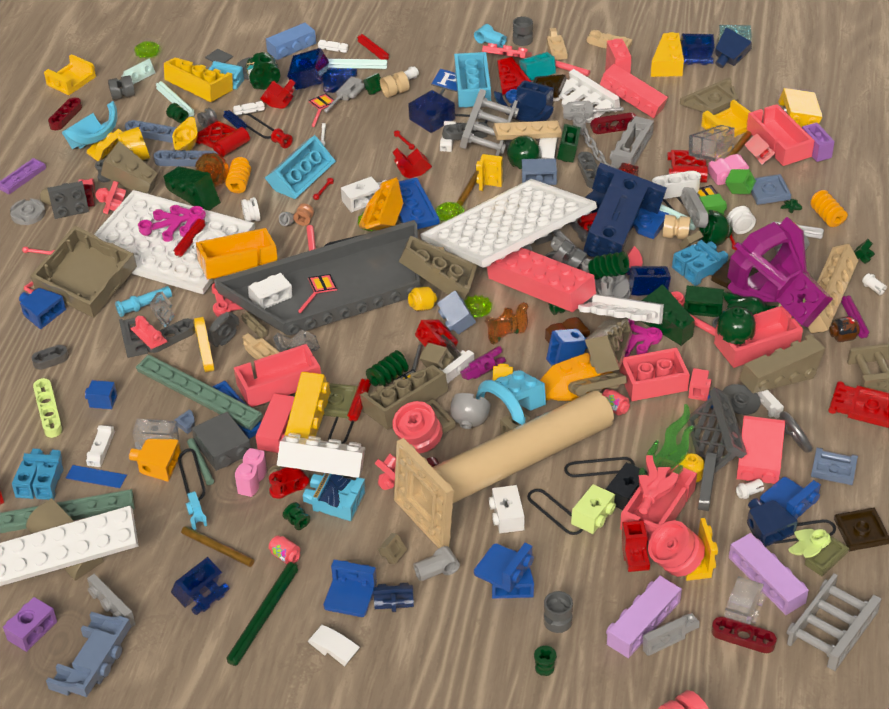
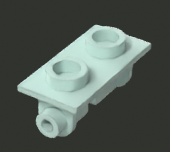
(140, 71)

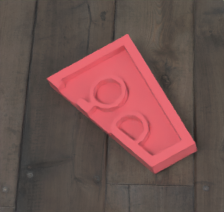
(507, 50)

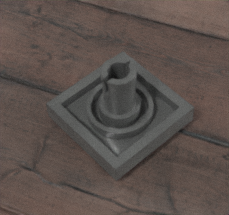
(68, 199)

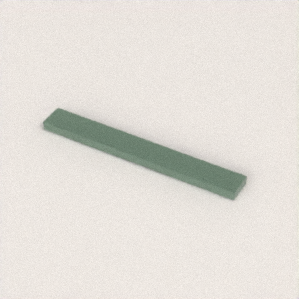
(199, 391)
(75, 509)

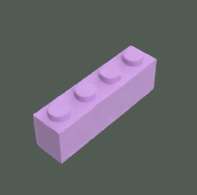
(764, 567)
(643, 616)

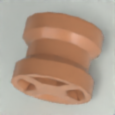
(303, 214)

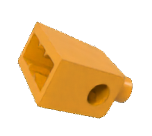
(157, 457)

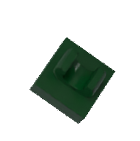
(372, 83)
(863, 251)

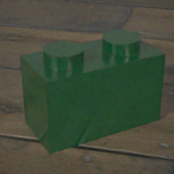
(568, 143)
(703, 301)

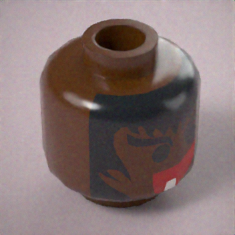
(844, 329)

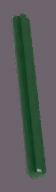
(262, 614)

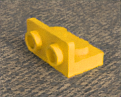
(104, 147)
(490, 171)

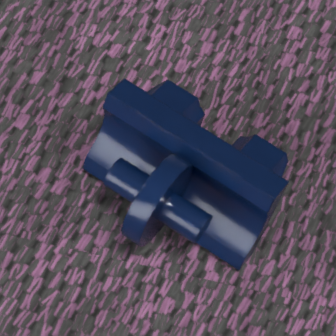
(393, 596)

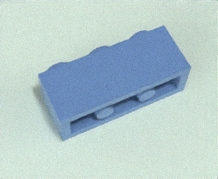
(291, 41)

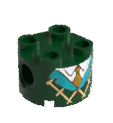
(262, 70)

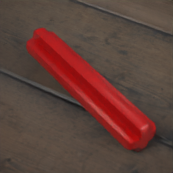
(374, 48)
(187, 240)
(356, 405)

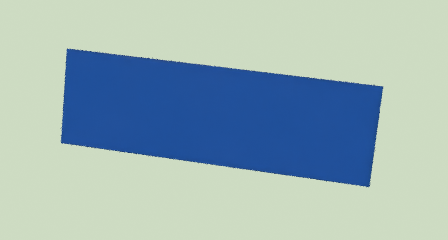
(96, 476)

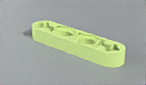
(47, 407)

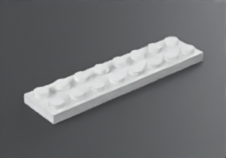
(67, 545)

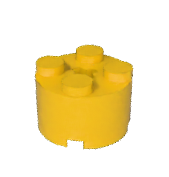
(134, 141)

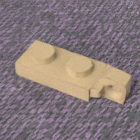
(556, 45)
(258, 347)

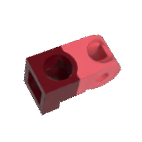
(89, 188)

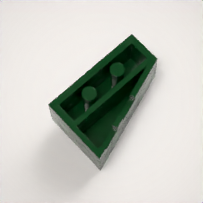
(193, 187)
(676, 321)

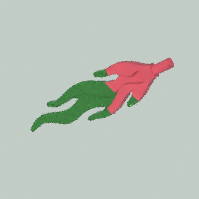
(660, 465)

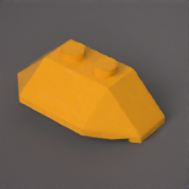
(383, 207)
(564, 373)

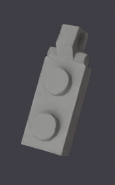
(669, 634)

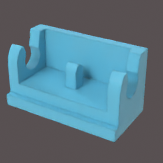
(237, 72)

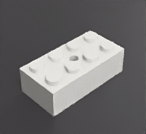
(321, 455)

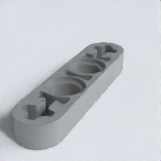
(694, 207)

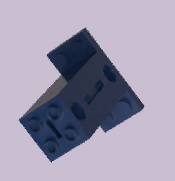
(619, 209)

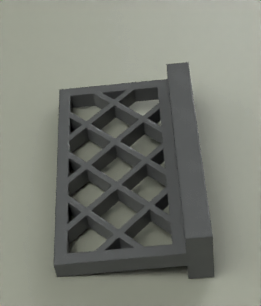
(726, 425)

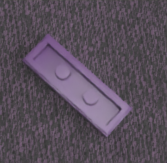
(21, 175)

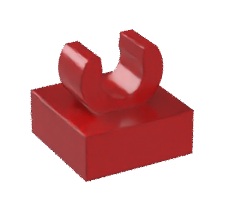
(586, 220)

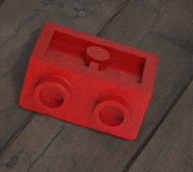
(431, 332)

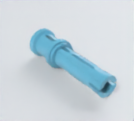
(136, 303)

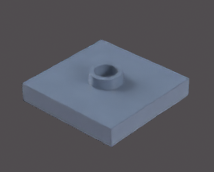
(770, 189)

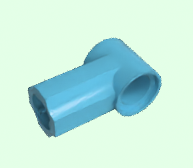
(488, 35)

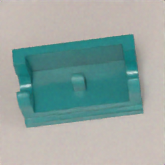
(538, 65)

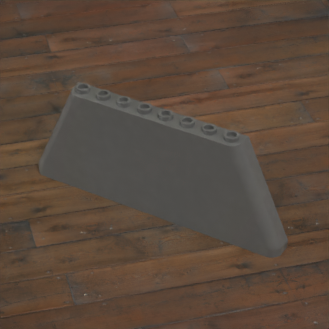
(362, 268)

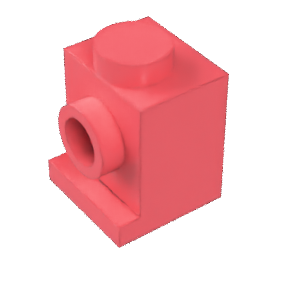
(699, 385)

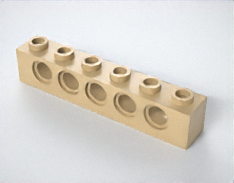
(834, 281)

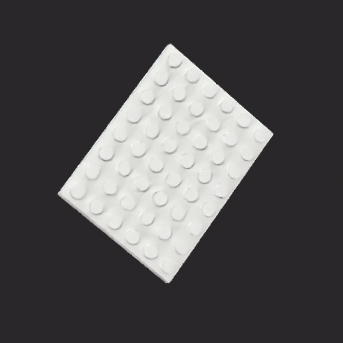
(508, 222)
(152, 254)

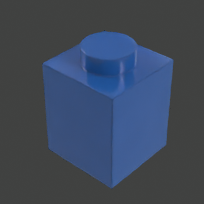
(101, 394)

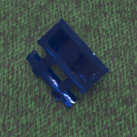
(697, 48)
(646, 279)
(197, 582)

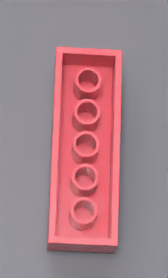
(544, 278)

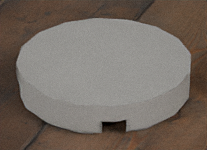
(27, 212)

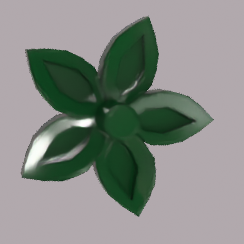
(791, 205)

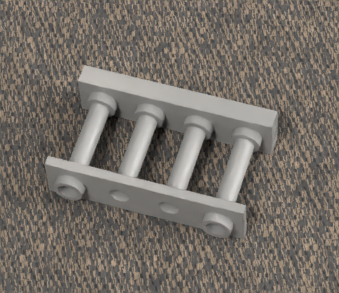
(477, 113)
(846, 639)

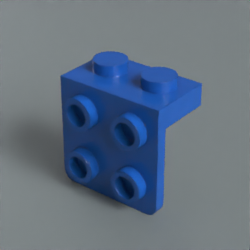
(792, 496)
(503, 566)
(350, 588)

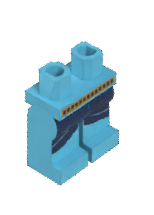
(335, 495)

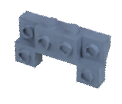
(94, 658)

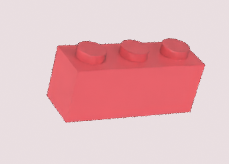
(274, 423)

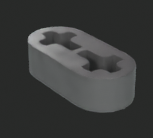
(50, 357)

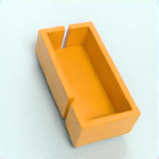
(235, 253)

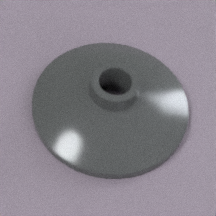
(742, 399)

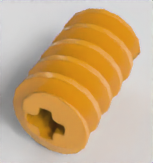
(238, 175)
(828, 208)

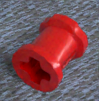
(282, 136)

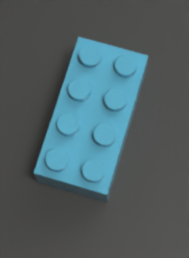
(471, 76)

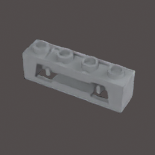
(642, 130)

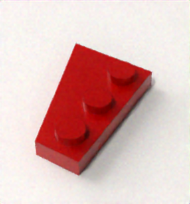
(510, 74)

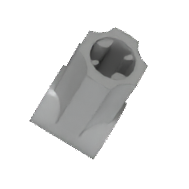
(441, 562)

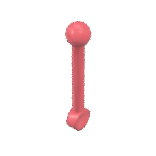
(25, 250)

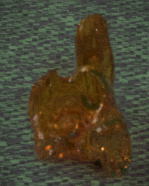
(507, 323)

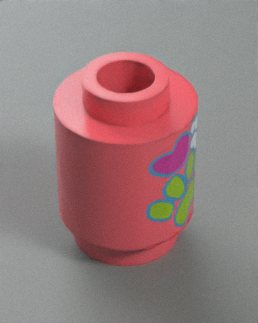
(618, 402)
(284, 549)

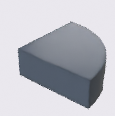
(186, 421)

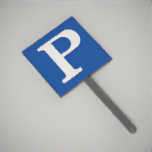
(445, 80)

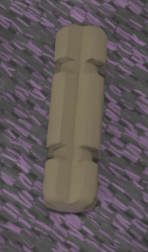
(254, 324)

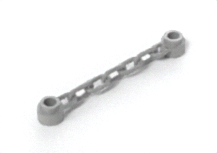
(581, 122)

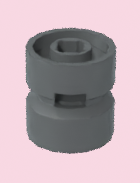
(522, 31)
(127, 87)
(576, 257)
(558, 611)

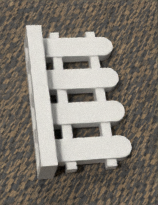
(590, 90)
(623, 307)

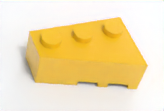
(668, 57)

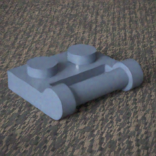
(834, 466)

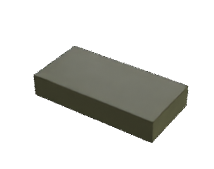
(827, 557)

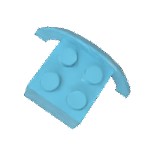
(90, 130)
(515, 391)

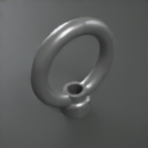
(796, 432)

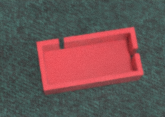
(781, 134)
(773, 331)
(275, 374)
(665, 508)

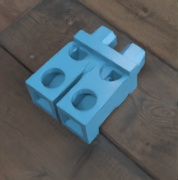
(698, 261)
(38, 475)

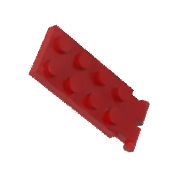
(861, 404)

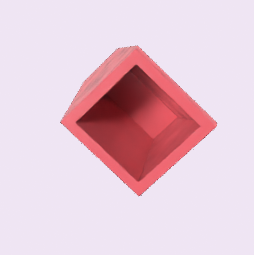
(764, 448)

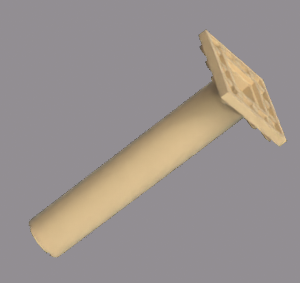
(430, 491)

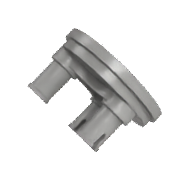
(610, 286)

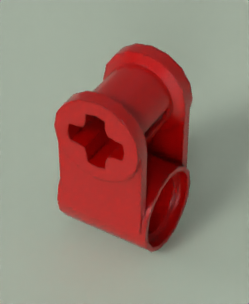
(288, 480)

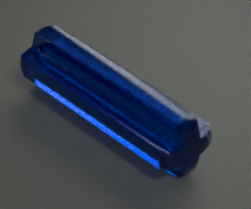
(234, 120)

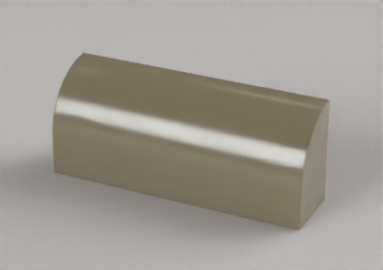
(52, 515)

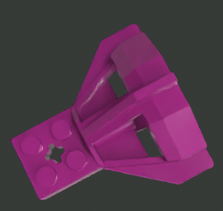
(782, 279)

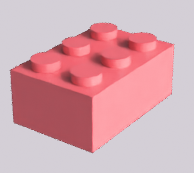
(655, 374)

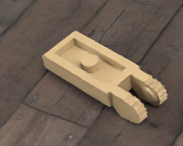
(600, 39)

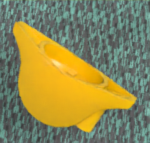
(185, 135)

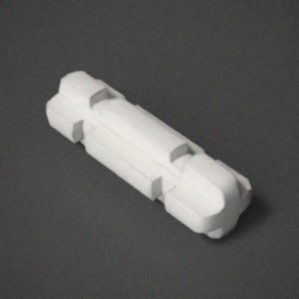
(333, 46)
(248, 108)

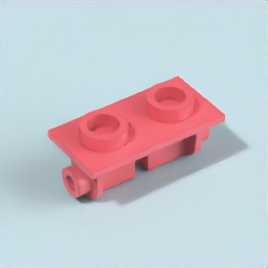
(148, 333)

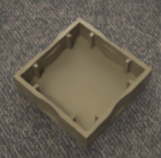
(84, 271)

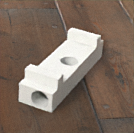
(446, 144)
(458, 365)
(770, 403)
(100, 446)

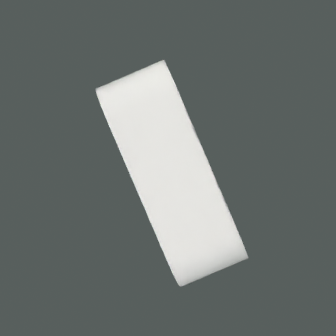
(677, 181)

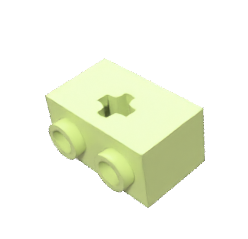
(593, 509)

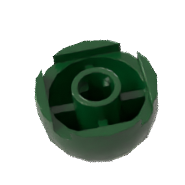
(522, 148)
(717, 229)
(736, 325)

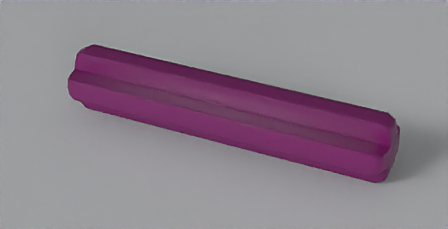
(853, 312)

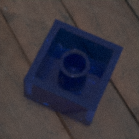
(308, 68)
(431, 111)

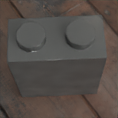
(221, 440)

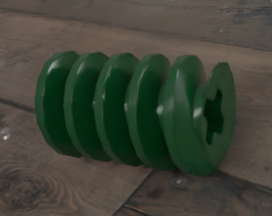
(609, 265)
(387, 369)

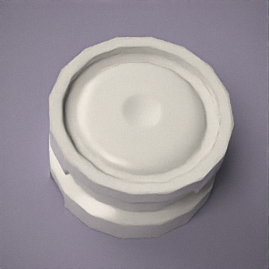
(250, 209)
(741, 219)

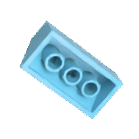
(300, 168)

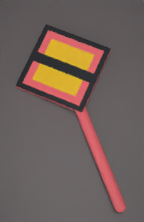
(320, 103)
(319, 284)

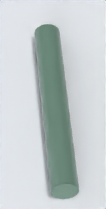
(203, 467)

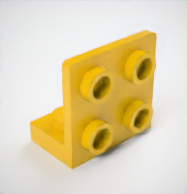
(708, 562)

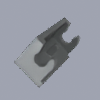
(133, 344)

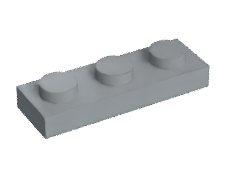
(108, 599)

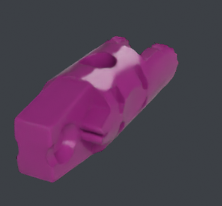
(483, 364)

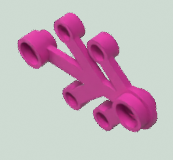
(173, 221)
(649, 336)

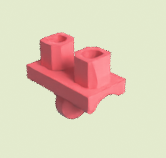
(112, 198)
(387, 479)

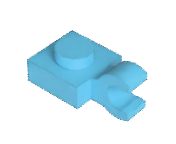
(194, 507)

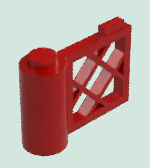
(225, 142)
(687, 166)

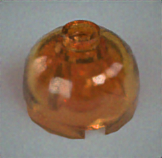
(215, 165)

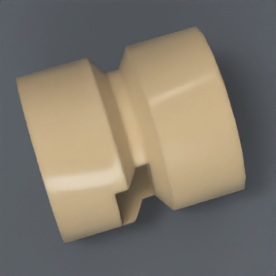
(396, 83)
(675, 226)

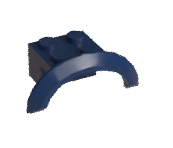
(533, 100)

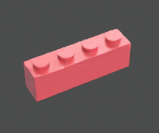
(633, 90)

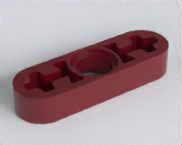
(60, 119)
(602, 129)
(730, 624)

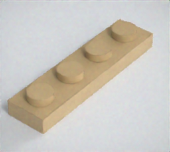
(535, 129)

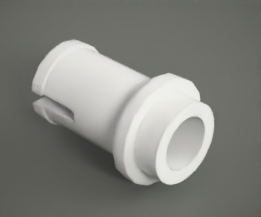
(412, 72)
(871, 282)
(745, 490)

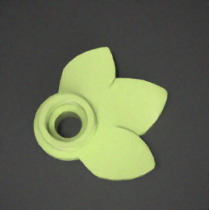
(810, 542)

